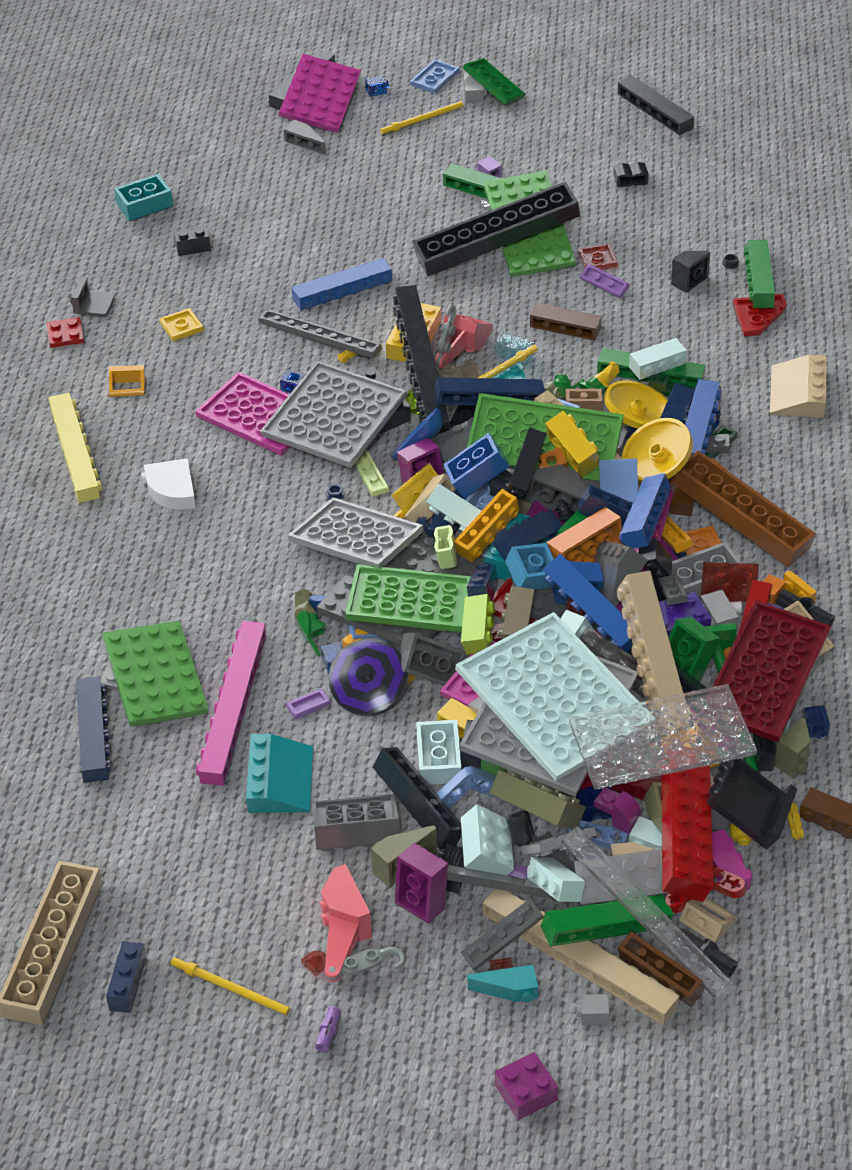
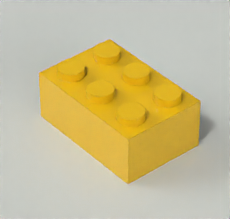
(573, 443)

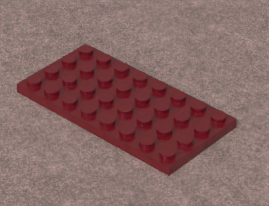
(771, 666)

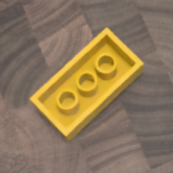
(432, 318)

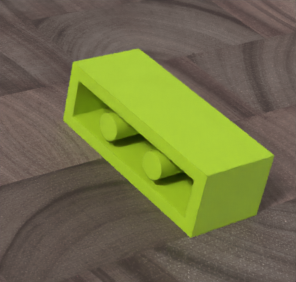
(477, 623)

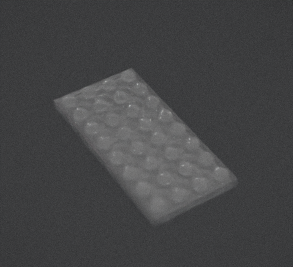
(662, 736)

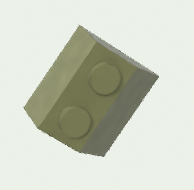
(793, 750)

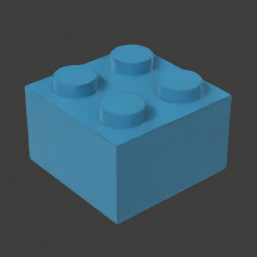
(527, 565)

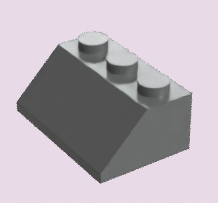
(429, 658)

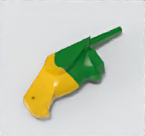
(602, 379)

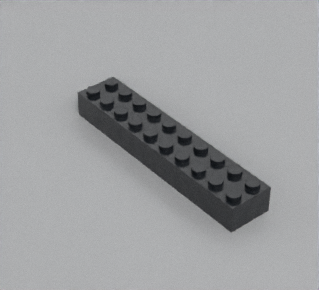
(496, 228)
(418, 353)

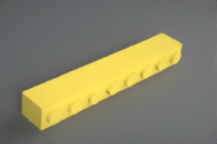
(74, 447)

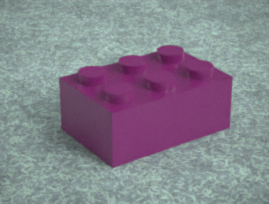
(421, 883)

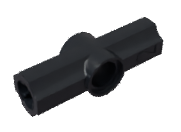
(787, 598)
(711, 950)

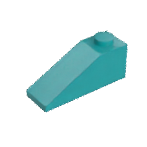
(509, 984)

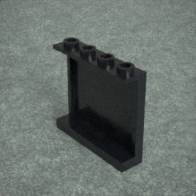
(750, 801)

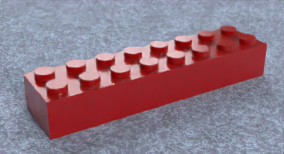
(687, 834)

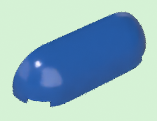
(426, 429)

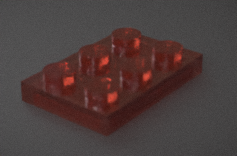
(731, 577)

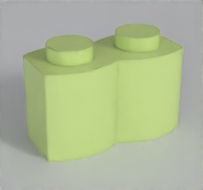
(445, 547)

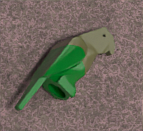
(559, 385)
(307, 618)

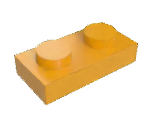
(798, 586)

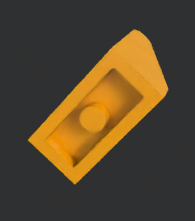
(126, 374)

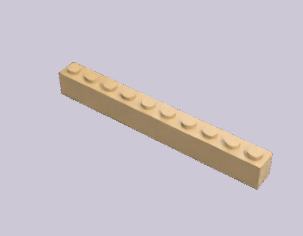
(593, 963)

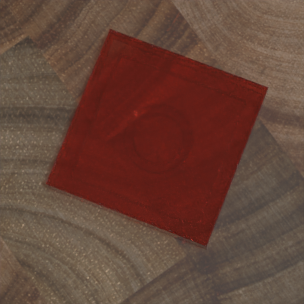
(598, 256)

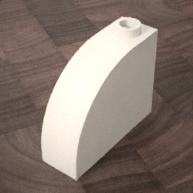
(170, 484)

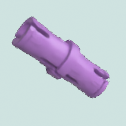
(331, 1018)

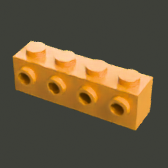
(486, 525)

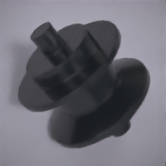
(564, 510)

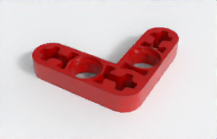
(722, 887)

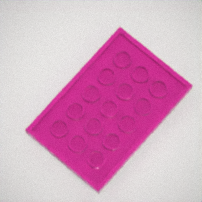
(320, 93)
(244, 409)

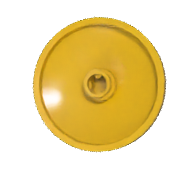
(636, 401)
(659, 447)

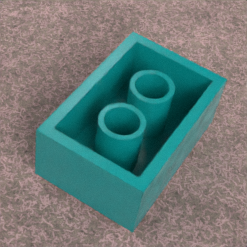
(143, 197)

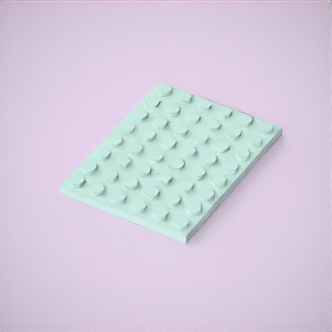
(538, 683)

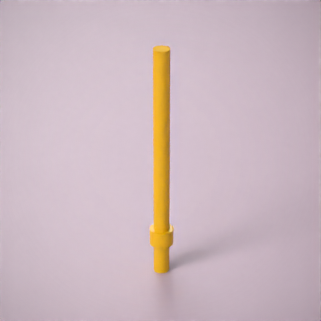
(397, 125)
(520, 356)
(193, 970)

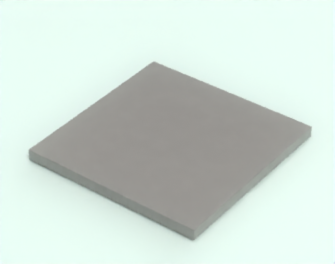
(333, 413)

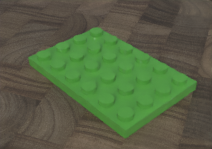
(407, 598)
(154, 673)

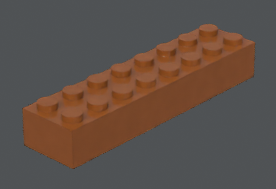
(744, 508)

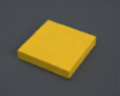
(181, 324)

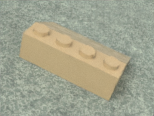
(799, 387)

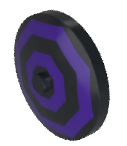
(367, 677)

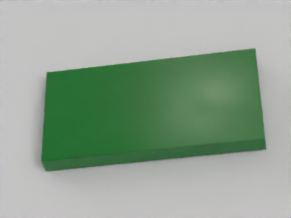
(494, 81)

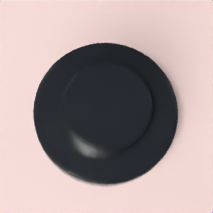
(730, 261)

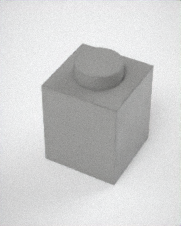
(594, 1009)

